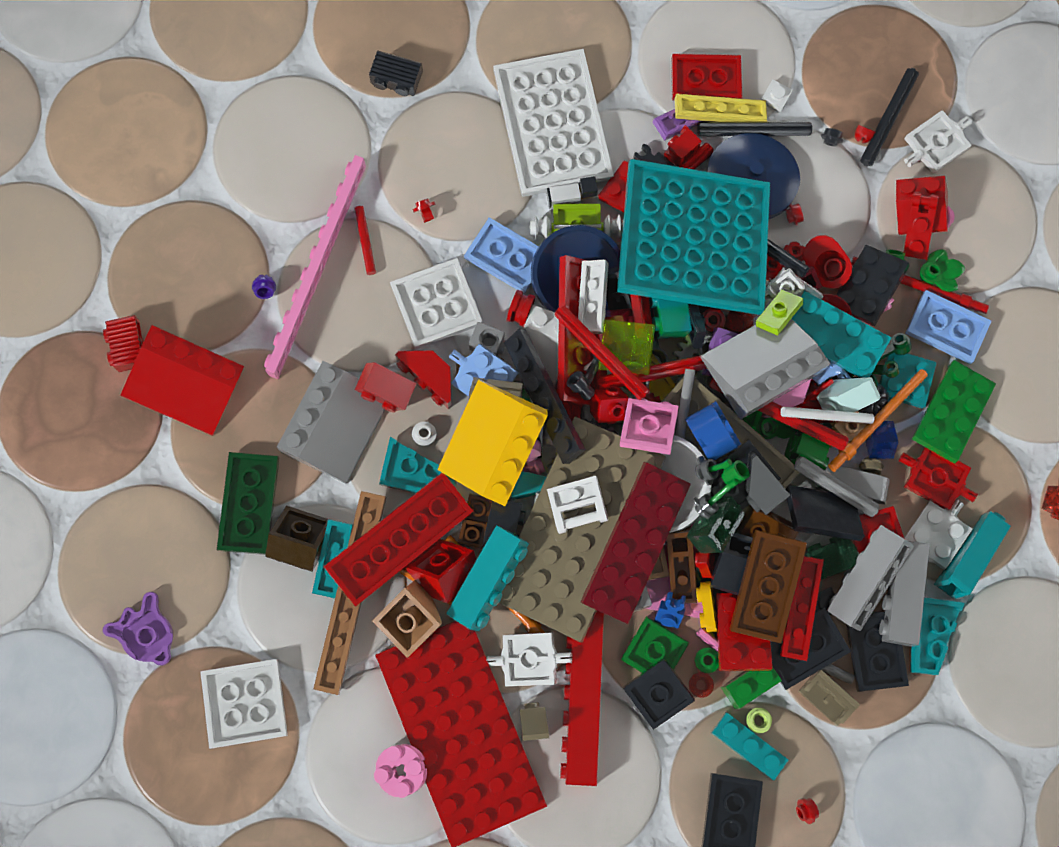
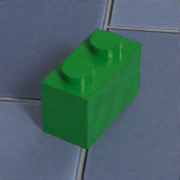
(749, 686)

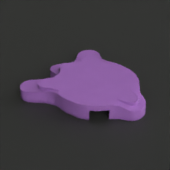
(145, 633)

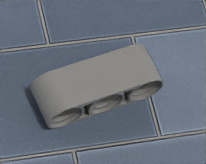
(868, 484)

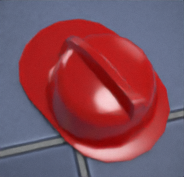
(829, 261)

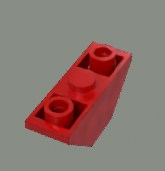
(429, 373)

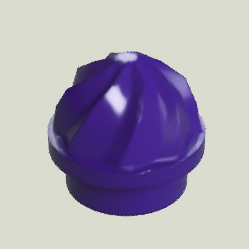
(263, 286)

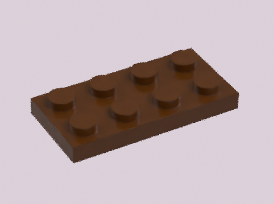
(768, 586)

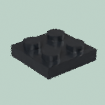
(658, 693)

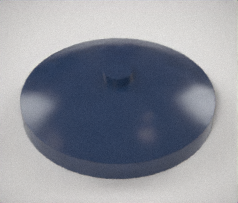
(759, 159)
(574, 241)

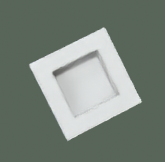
(776, 95)

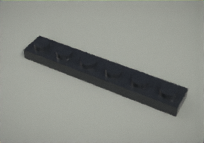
(544, 395)

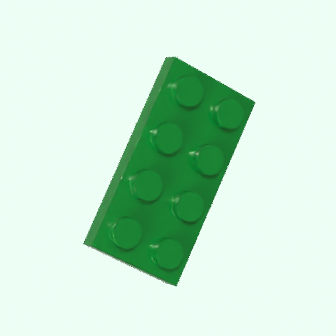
(954, 411)

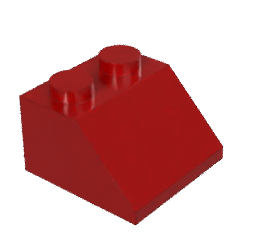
(927, 186)
(442, 569)

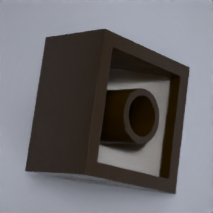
(297, 538)

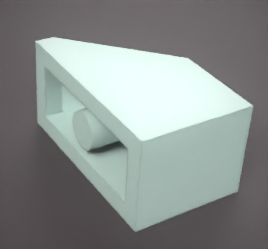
(849, 395)

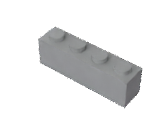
(870, 577)
(905, 599)

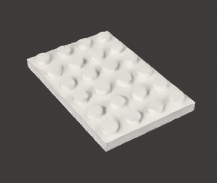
(552, 121)

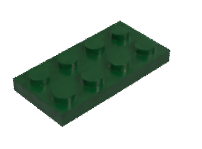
(248, 503)

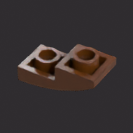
(475, 524)

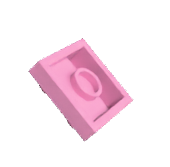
(649, 426)

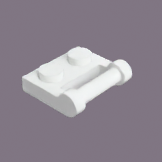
(574, 496)

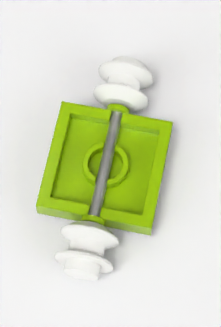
(576, 214)

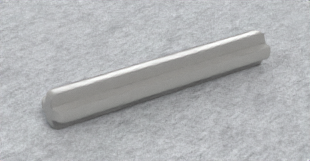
(836, 486)

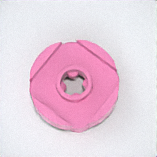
(387, 774)

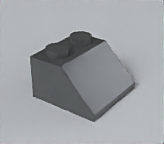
(762, 486)

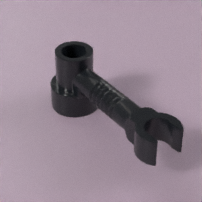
(581, 383)

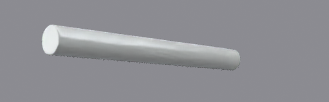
(827, 415)

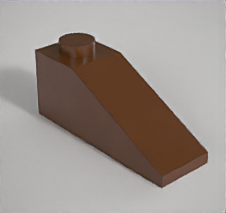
(681, 566)

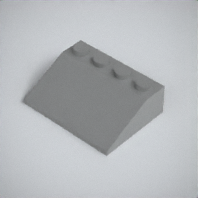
(764, 366)
(331, 424)

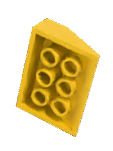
(492, 442)

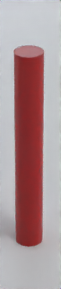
(365, 240)

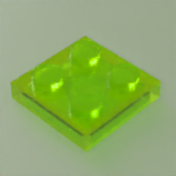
(630, 344)

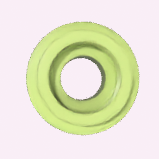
(767, 720)

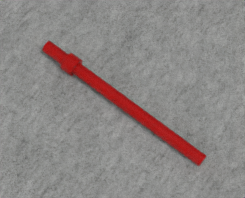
(962, 300)

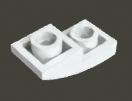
(786, 281)

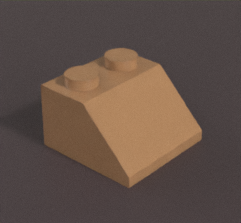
(409, 618)

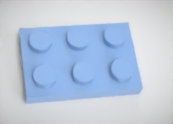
(503, 254)
(948, 327)

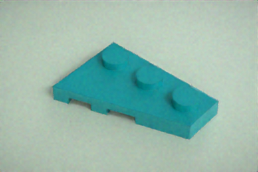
(407, 469)
(936, 628)

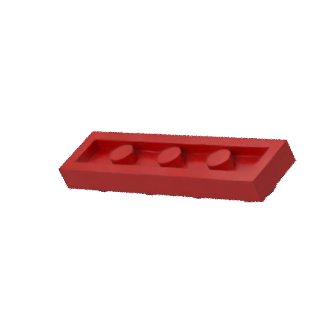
(802, 611)

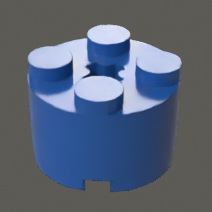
(713, 431)

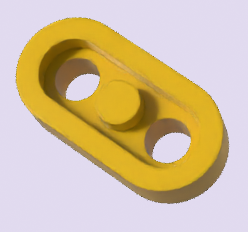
(706, 596)

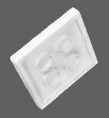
(436, 303)
(243, 703)

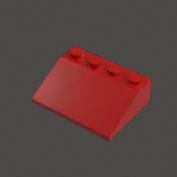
(181, 380)

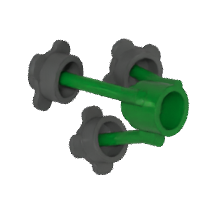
(727, 484)

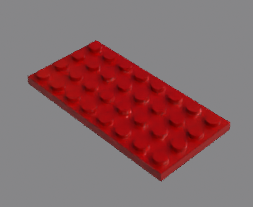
(464, 733)

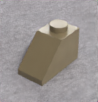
(533, 722)

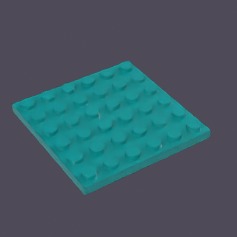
(694, 237)

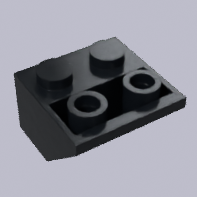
(730, 564)

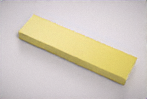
(719, 109)

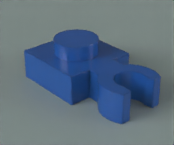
(671, 611)

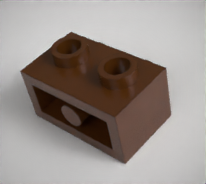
(767, 523)

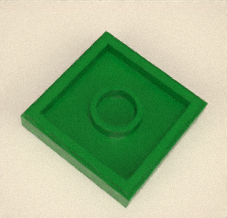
(652, 644)

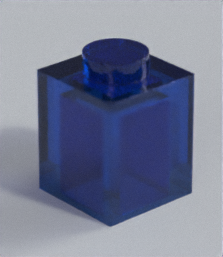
(883, 441)

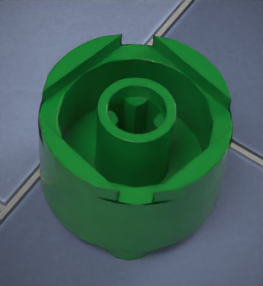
(808, 447)

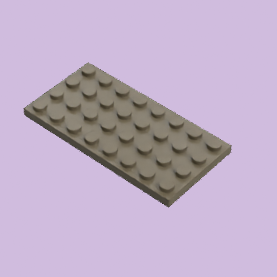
(560, 566)

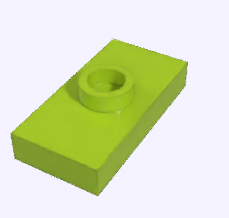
(779, 312)

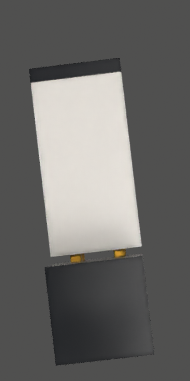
(571, 193)

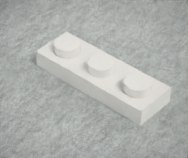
(593, 295)

